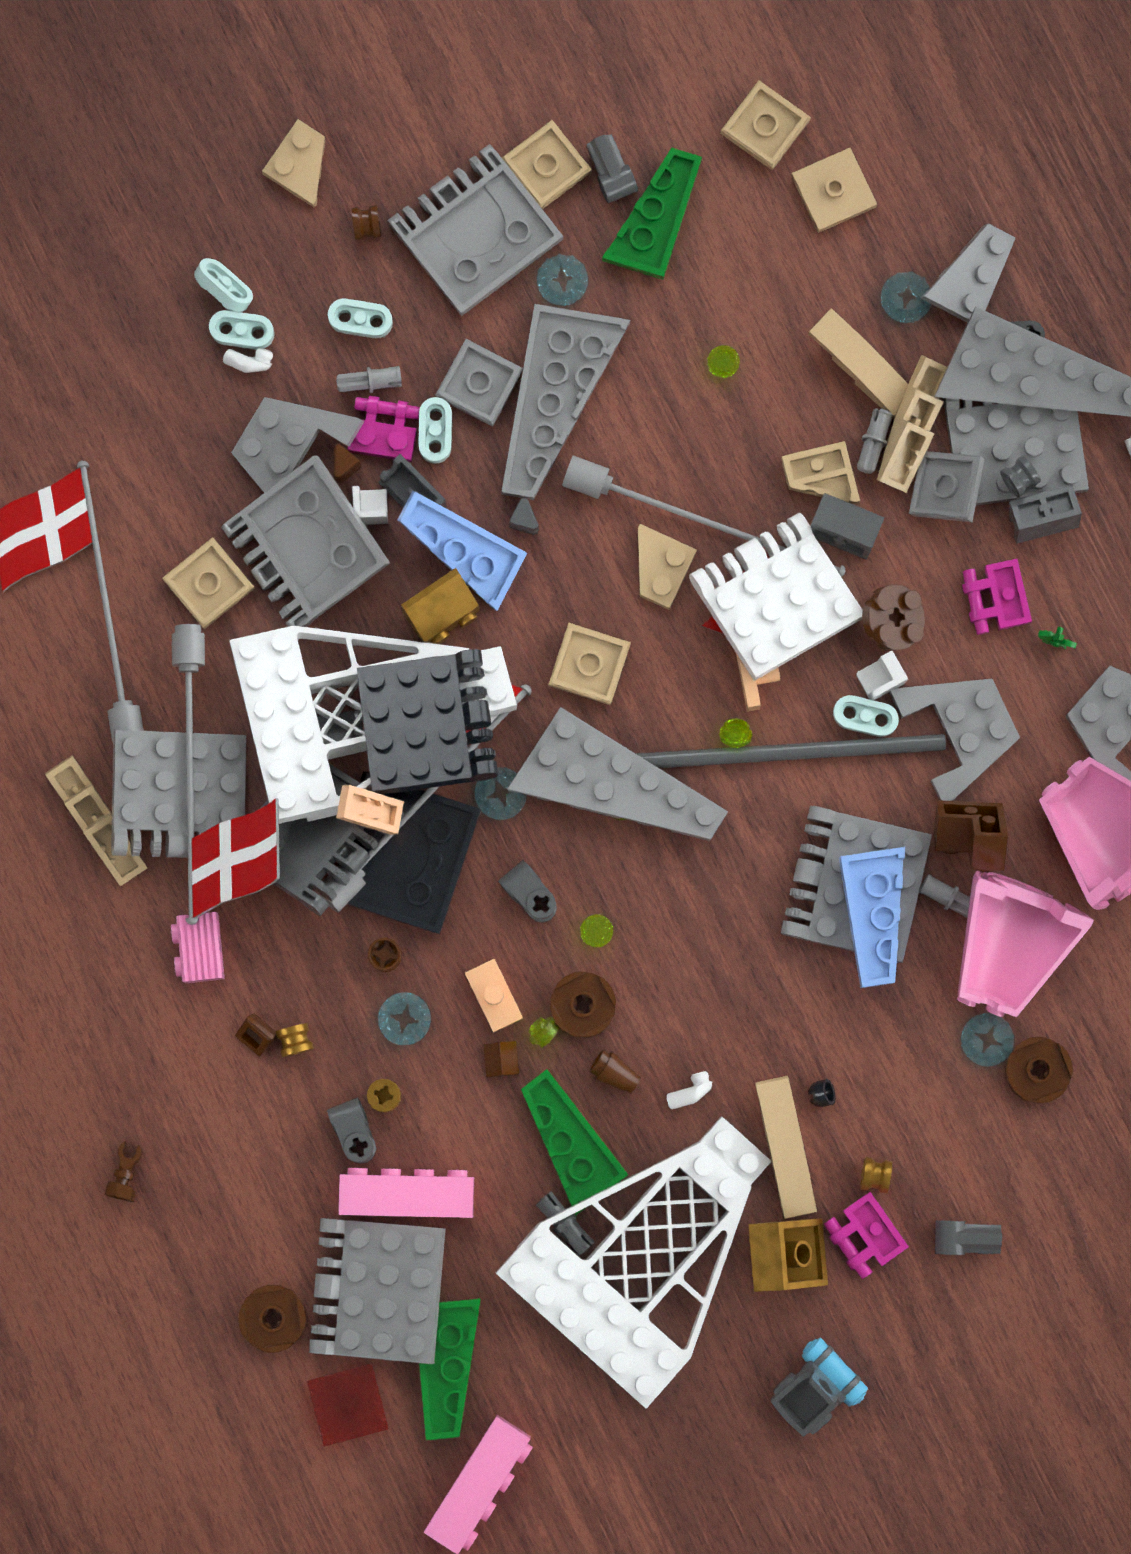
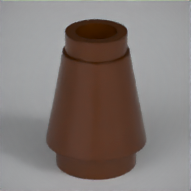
(614, 1072)

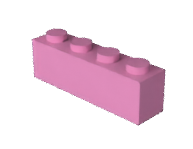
(406, 1195)
(478, 1484)

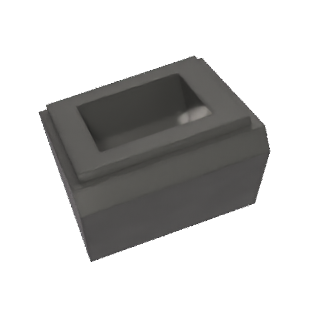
(524, 518)

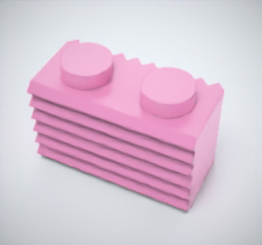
(199, 949)

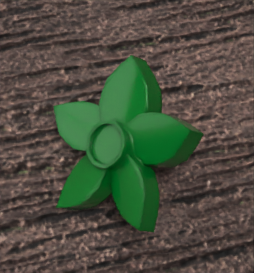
(1056, 639)

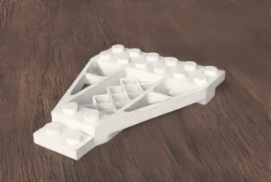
(286, 719)
(591, 1310)

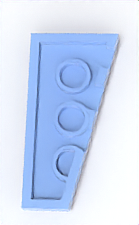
(479, 556)
(873, 905)

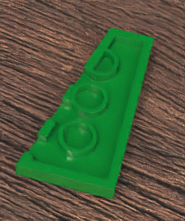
(653, 226)
(574, 1146)
(447, 1379)

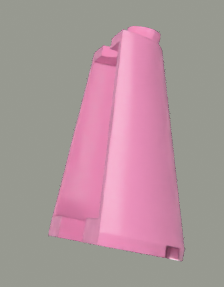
(1094, 828)
(1013, 942)

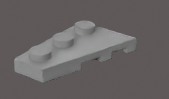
(972, 274)

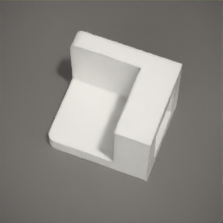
(371, 505)
(882, 676)

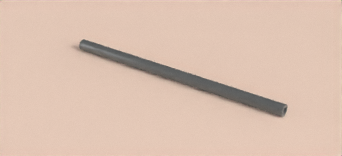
(796, 751)

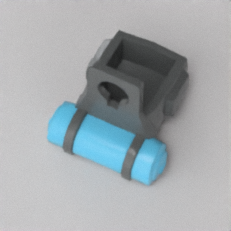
(817, 1389)

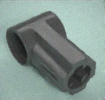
(613, 175)
(963, 1238)

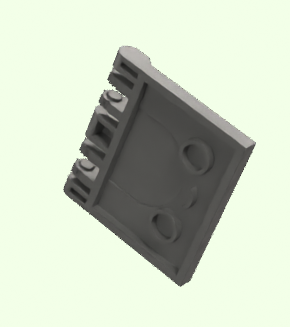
(314, 847)

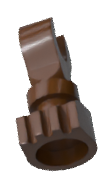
(120, 1188)

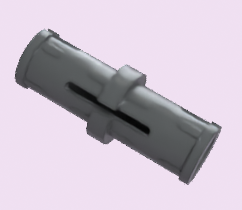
(567, 1227)

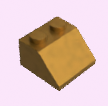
(441, 608)
(788, 1255)

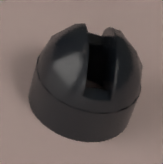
(823, 1093)

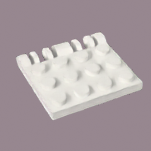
(778, 602)

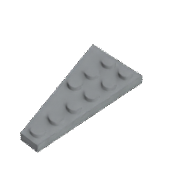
(1021, 368)
(559, 374)
(599, 775)

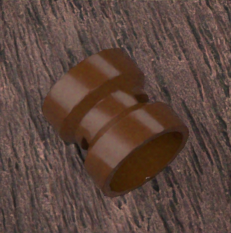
(381, 951)

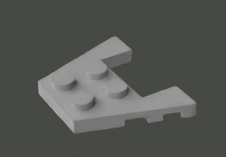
(283, 435)
(1104, 719)
(973, 722)

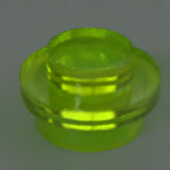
(723, 361)
(735, 733)
(596, 930)
(542, 1031)

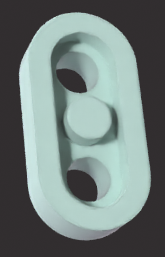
(223, 285)
(361, 316)
(242, 329)
(435, 431)
(865, 714)

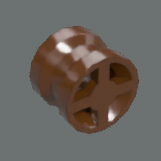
(366, 222)

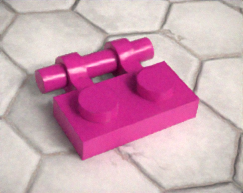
(381, 438)
(1006, 593)
(875, 1230)

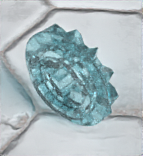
(551, 290)
(894, 304)
(494, 807)
(396, 1005)
(973, 1045)

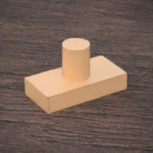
(750, 687)
(369, 809)
(493, 995)

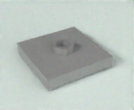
(479, 382)
(947, 486)

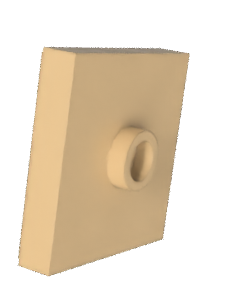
(765, 125)
(547, 164)
(834, 190)
(208, 583)
(589, 664)

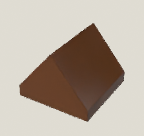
(344, 464)
(256, 1034)
(501, 1059)

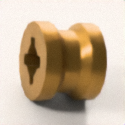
(294, 1040)
(388, 1097)
(876, 1175)

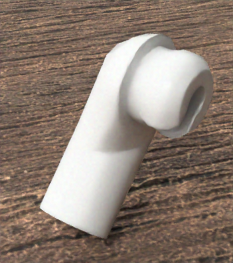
(247, 364)
(692, 1094)

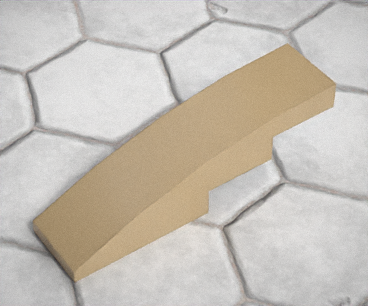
(860, 361)
(912, 426)
(92, 817)
(785, 1147)

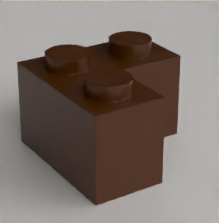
(972, 829)

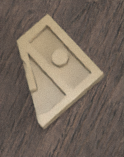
(298, 162)
(821, 472)
(661, 566)

